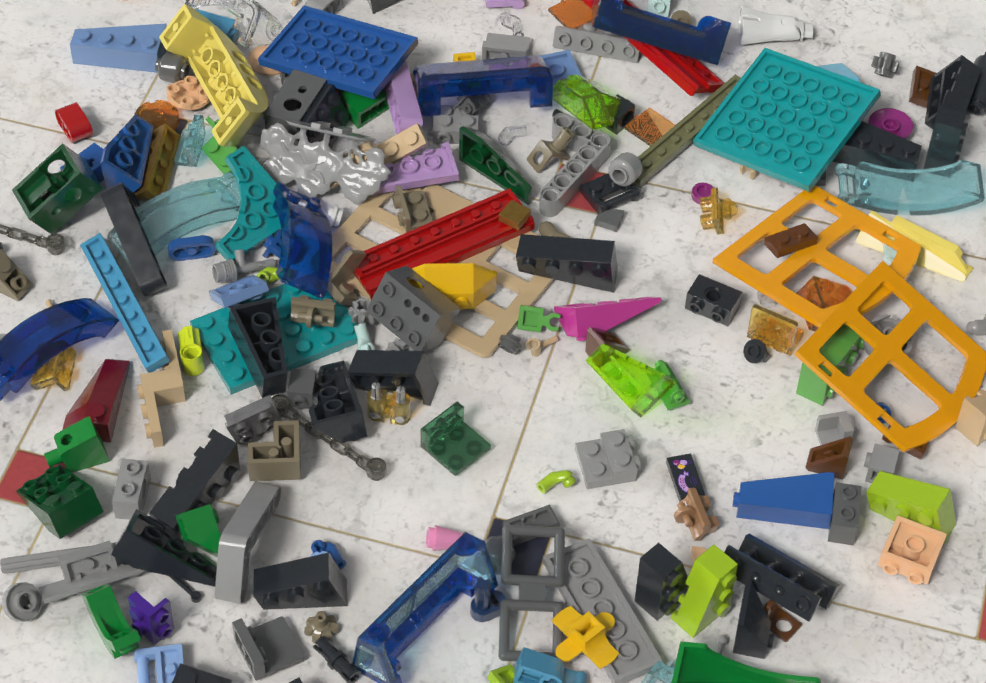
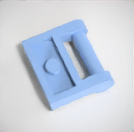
(167, 662)

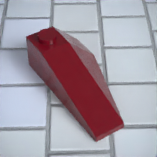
(101, 398)

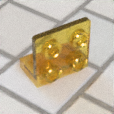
(774, 330)

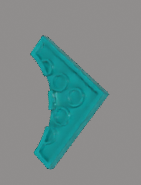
(256, 212)

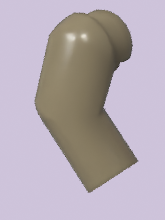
(548, 229)

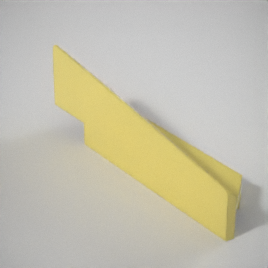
(935, 251)

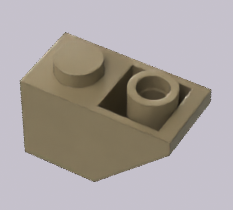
(12, 280)

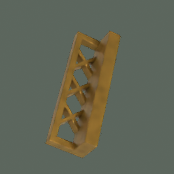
(159, 162)

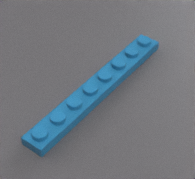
(125, 303)

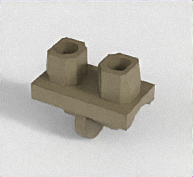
(313, 311)

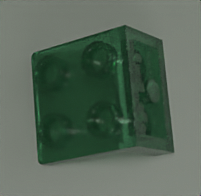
(452, 440)

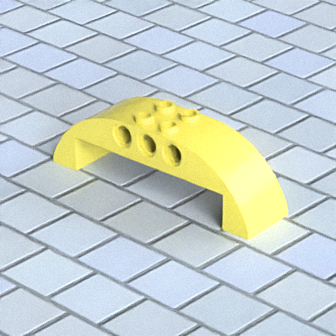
(221, 72)

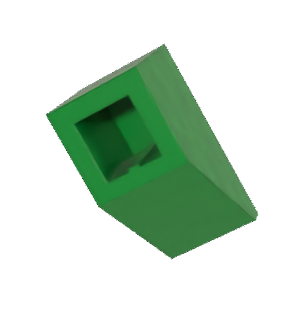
(200, 528)

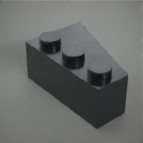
(301, 584)

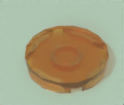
(159, 113)

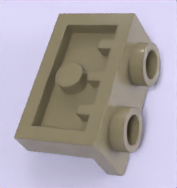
(412, 209)

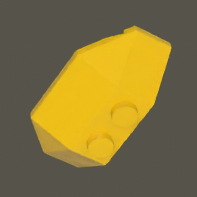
(460, 282)

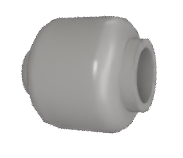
(625, 169)

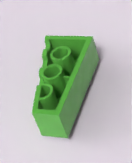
(839, 350)

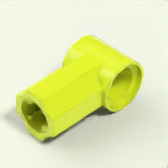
(191, 351)

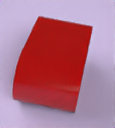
(73, 122)

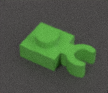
(533, 318)

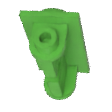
(675, 396)

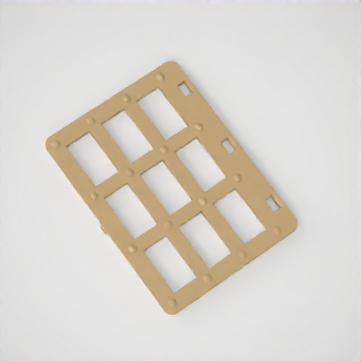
(442, 203)

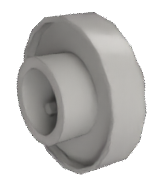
(22, 602)

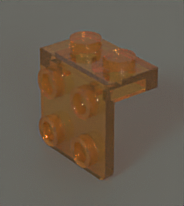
(823, 294)

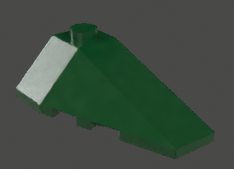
(489, 160)

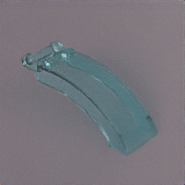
(911, 191)
(185, 211)

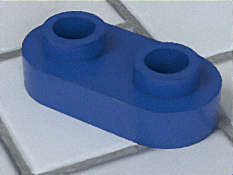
(191, 248)

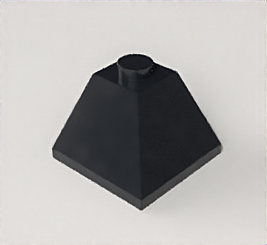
(753, 626)

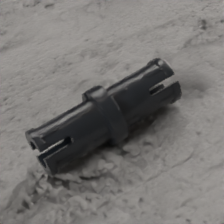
(337, 659)

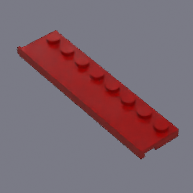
(682, 69)
(442, 240)

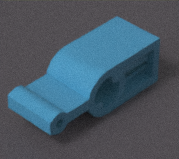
(543, 668)

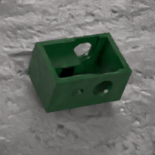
(56, 197)

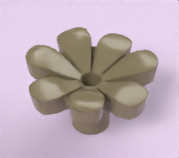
(321, 626)

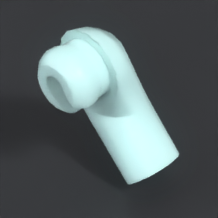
(363, 338)

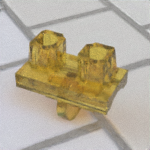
(719, 210)

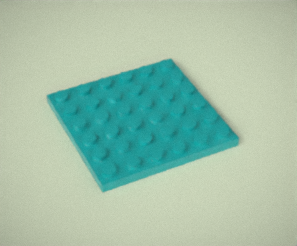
(787, 118)

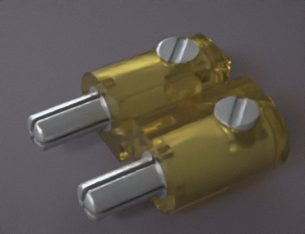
(383, 406)

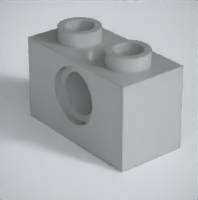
(131, 488)

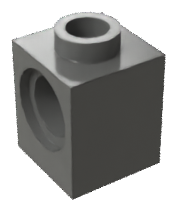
(301, 387)

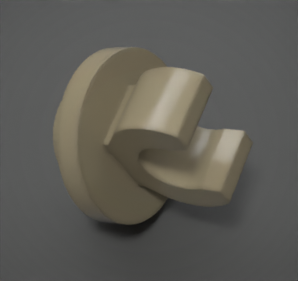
(682, 16)

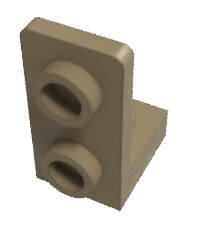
(337, 285)

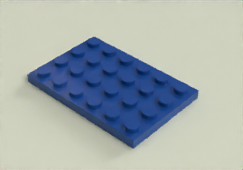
(339, 49)

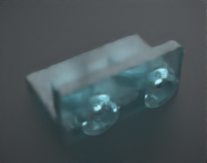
(191, 143)

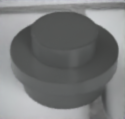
(510, 343)

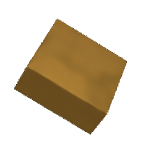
(514, 215)

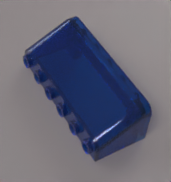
(482, 77)

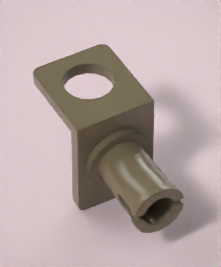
(551, 149)

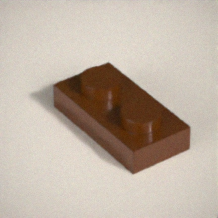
(920, 86)
(791, 240)

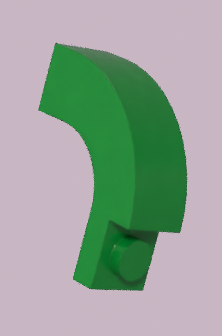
(110, 621)

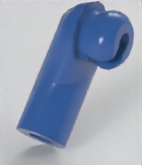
(319, 545)

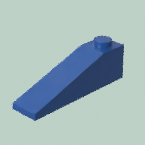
(127, 154)

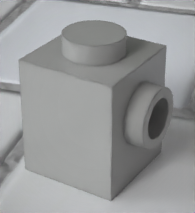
(881, 459)

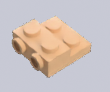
(911, 550)

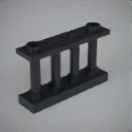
(782, 577)

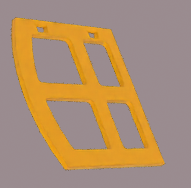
(849, 219)
(888, 350)

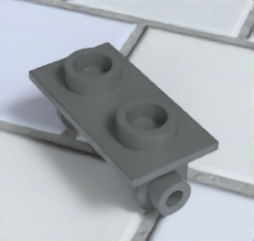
(472, 102)

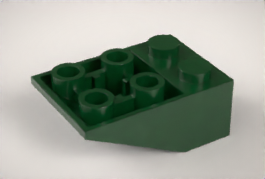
(60, 500)

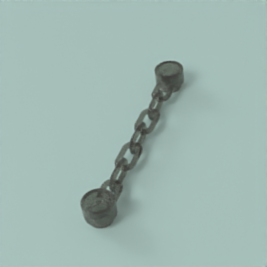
(54, 243)
(371, 465)

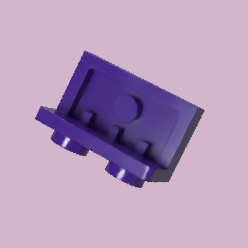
(152, 622)

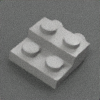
(448, 123)
(608, 459)

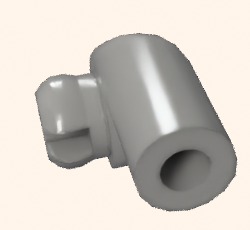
(977, 327)

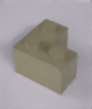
(278, 458)

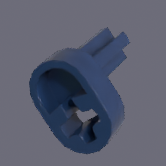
(481, 606)

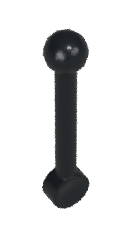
(195, 595)

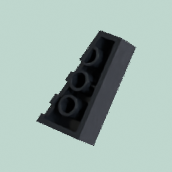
(260, 343)
(201, 484)

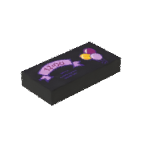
(684, 475)

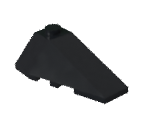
(336, 405)
(151, 549)

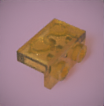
(56, 371)

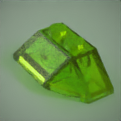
(586, 101)

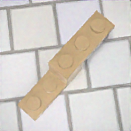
(394, 148)
(161, 389)

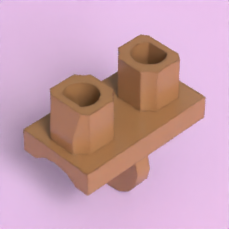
(693, 513)

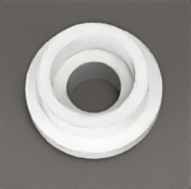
(334, 215)

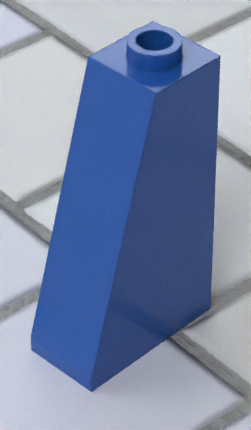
(788, 500)

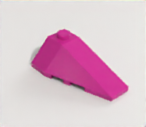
(604, 316)

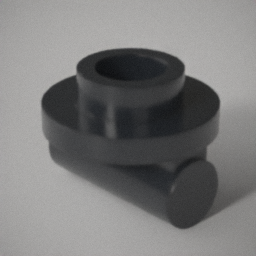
(756, 351)

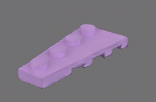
(423, 170)

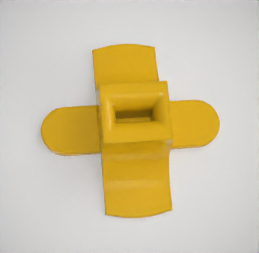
(585, 635)

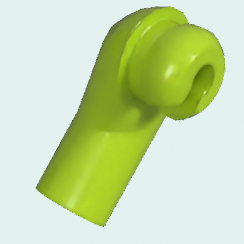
(268, 274)
(555, 477)

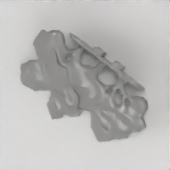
(317, 166)

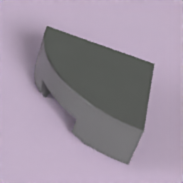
(609, 219)

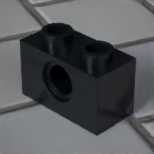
(713, 300)

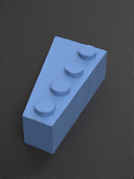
(119, 47)

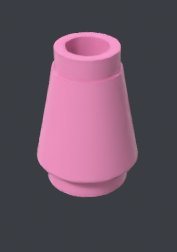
(440, 538)

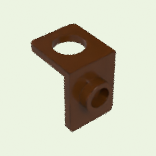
(776, 614)

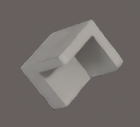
(833, 427)

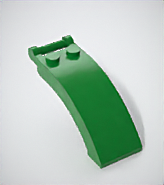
(702, 665)

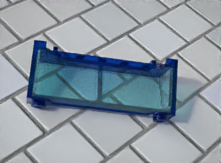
(420, 605)

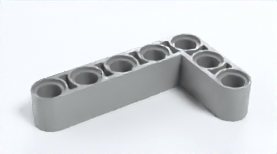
(591, 153)
(239, 539)

